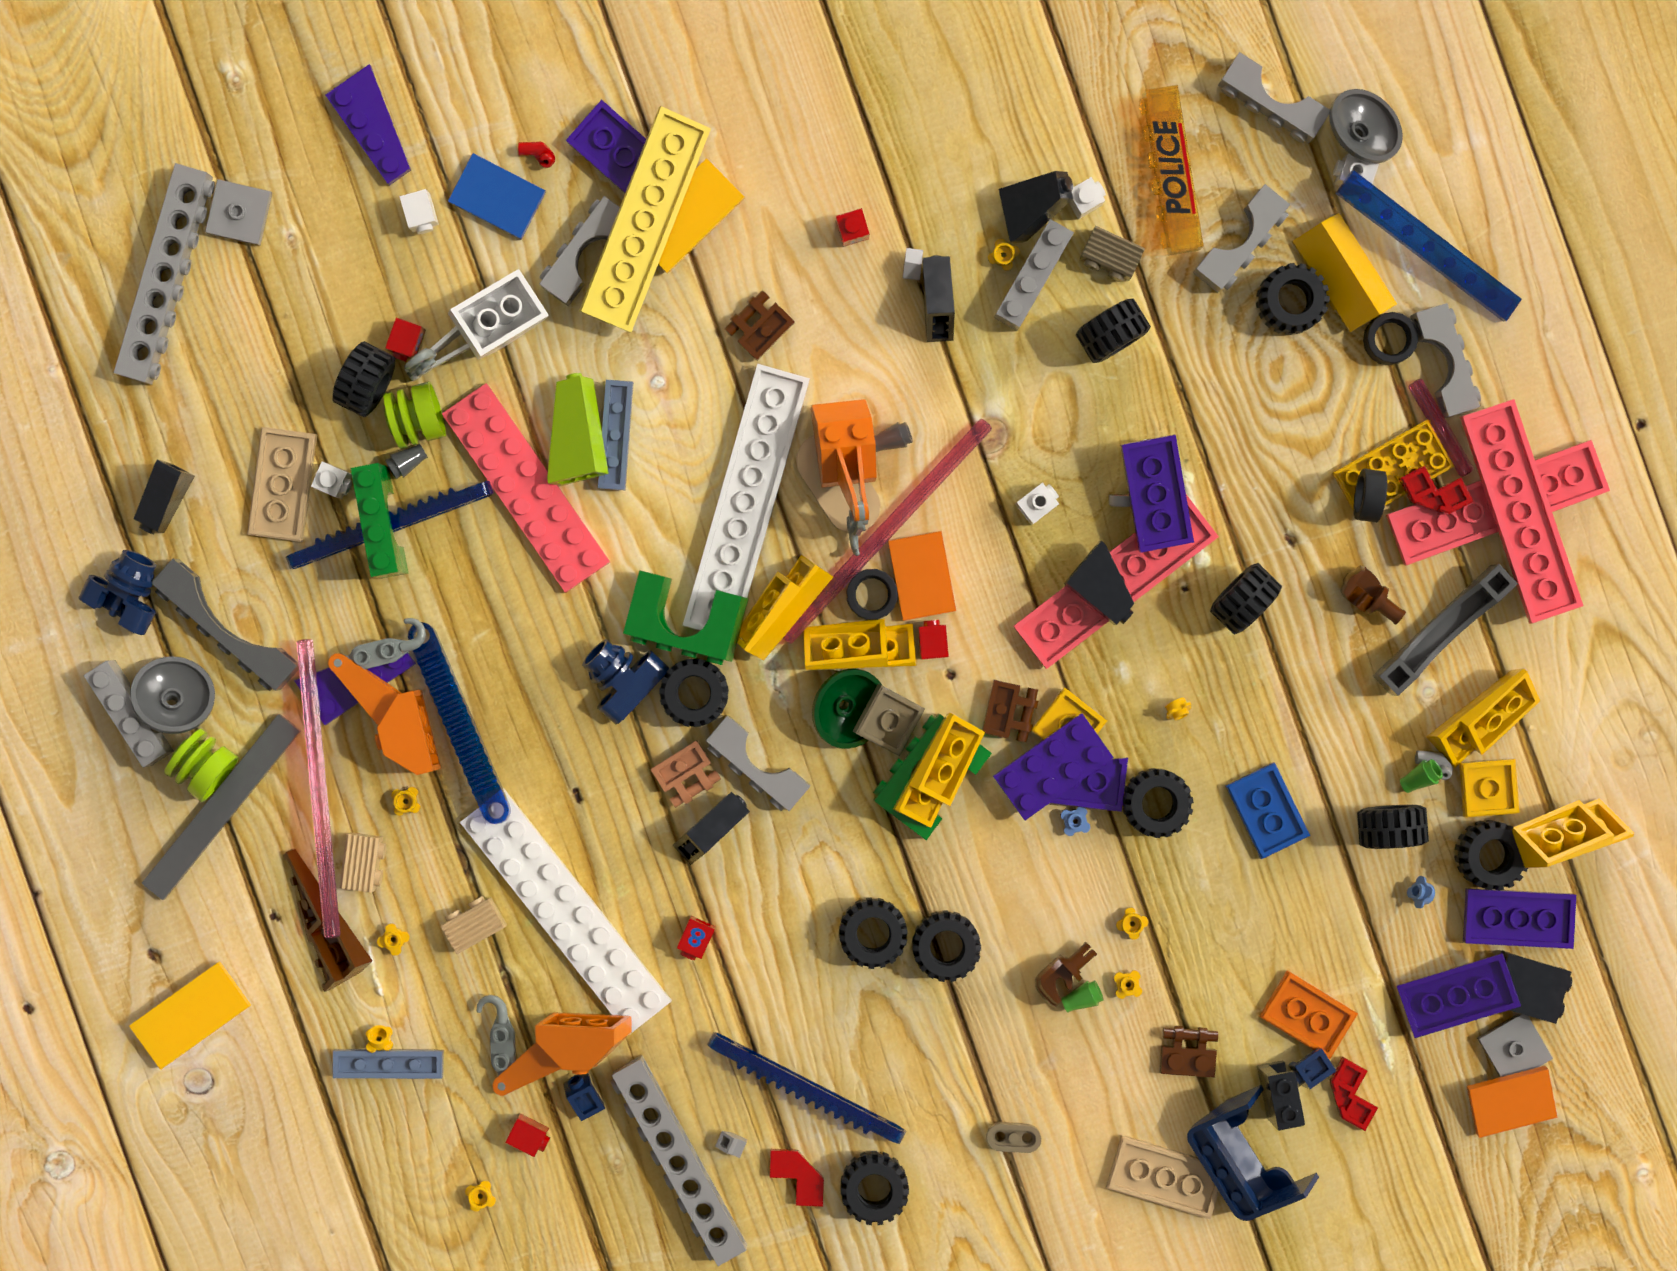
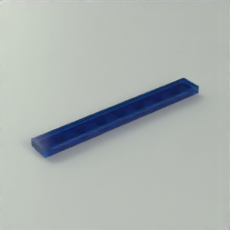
(1428, 245)

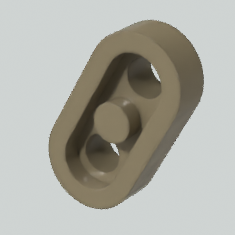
(1013, 1137)

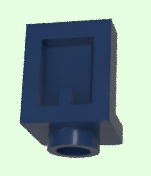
(1312, 1069)
(583, 1096)

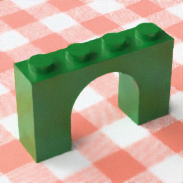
(372, 488)
(648, 621)
(889, 792)

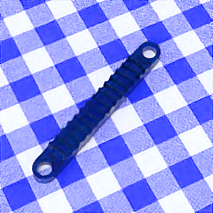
(403, 519)
(460, 725)
(805, 1087)

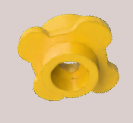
(1011, 253)
(1178, 709)
(412, 805)
(393, 931)
(1132, 931)
(1121, 980)
(379, 1032)
(477, 1203)

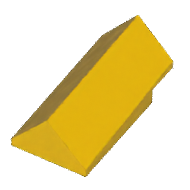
(1351, 279)
(781, 606)
(859, 645)
(1486, 717)
(940, 770)
(1569, 833)

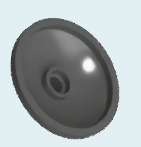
(1365, 126)
(172, 680)

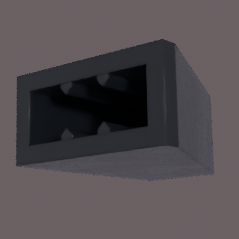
(1034, 202)
(938, 298)
(162, 496)
(1101, 585)
(711, 828)

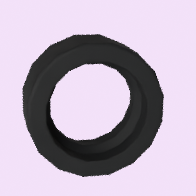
(1411, 338)
(1370, 495)
(871, 574)

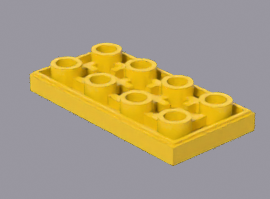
(704, 206)
(1397, 458)
(190, 1015)

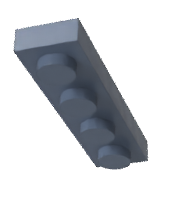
(616, 433)
(388, 1064)

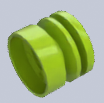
(414, 415)
(196, 761)

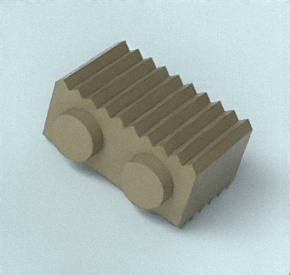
(1111, 254)

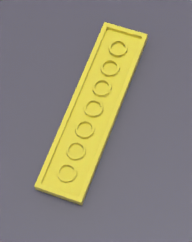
(645, 219)

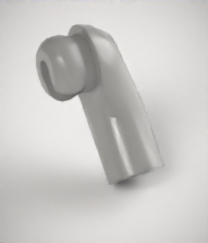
(1439, 757)

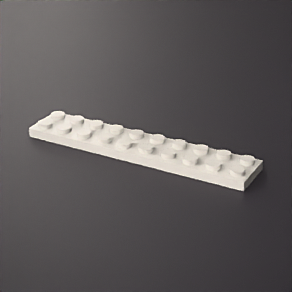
(748, 490)
(567, 913)

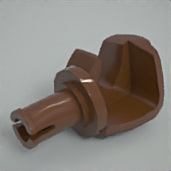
(1368, 594)
(1062, 968)

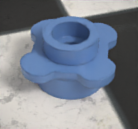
(1069, 816)
(1421, 892)

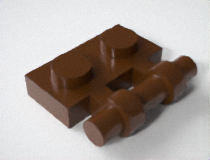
(765, 331)
(1002, 707)
(1188, 1060)

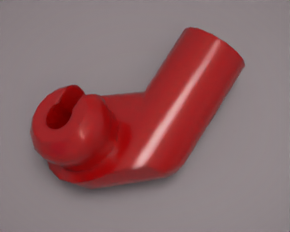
(539, 150)

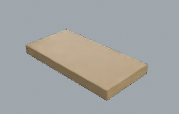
(282, 484)
(1162, 1177)

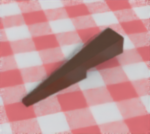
(339, 956)

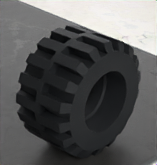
(1310, 285)
(1113, 330)
(363, 379)
(1246, 598)
(672, 703)
(1180, 808)
(1392, 826)
(1469, 856)
(873, 956)
(946, 969)
(874, 1210)

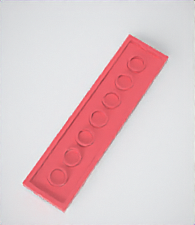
(1566, 477)
(524, 489)
(1521, 511)
(1069, 620)

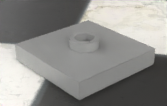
(238, 212)
(1514, 1046)

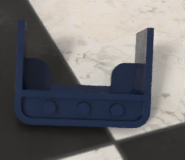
(1235, 1167)

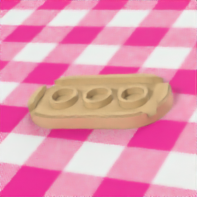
(832, 498)

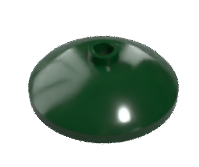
(837, 723)

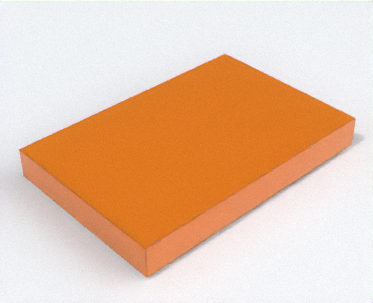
(922, 575)
(1308, 1014)
(1512, 1101)

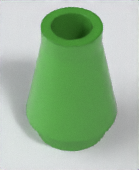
(1422, 776)
(1083, 997)

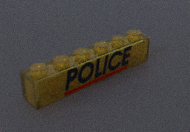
(1172, 170)

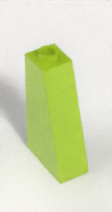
(576, 433)

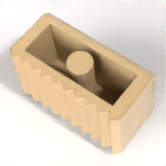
(362, 861)
(473, 925)

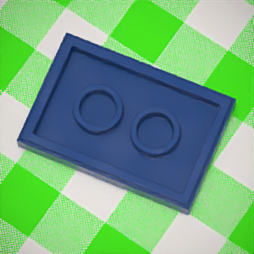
(497, 196)
(1267, 810)

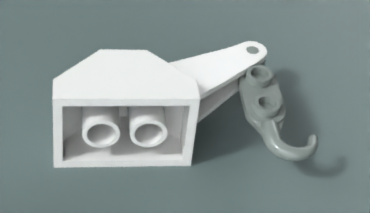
(486, 322)

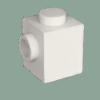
(1350, 163)
(1087, 197)
(419, 211)
(332, 480)
(1038, 502)

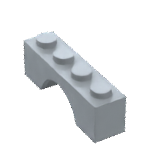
(1245, 83)
(1262, 213)
(1033, 275)
(563, 277)
(1438, 328)
(114, 694)
(784, 786)

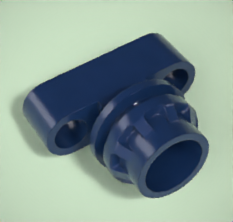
(128, 580)
(610, 667)

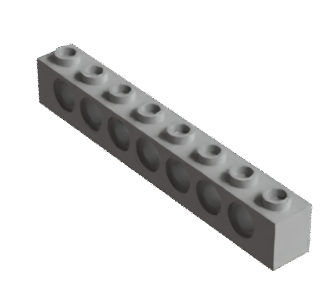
(158, 260)
(716, 1249)

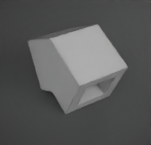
(912, 264)
(731, 1143)

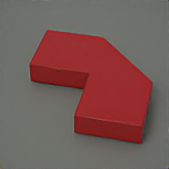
(1423, 492)
(1344, 1086)
(792, 1164)

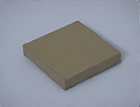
(888, 719)

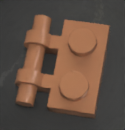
(680, 767)

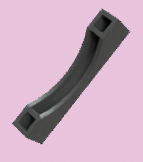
(184, 589)
(1440, 631)

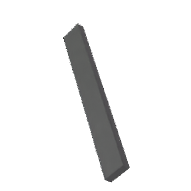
(221, 807)

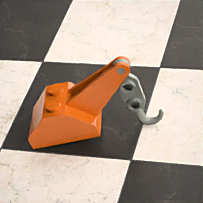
(846, 456)
(400, 717)
(562, 1042)

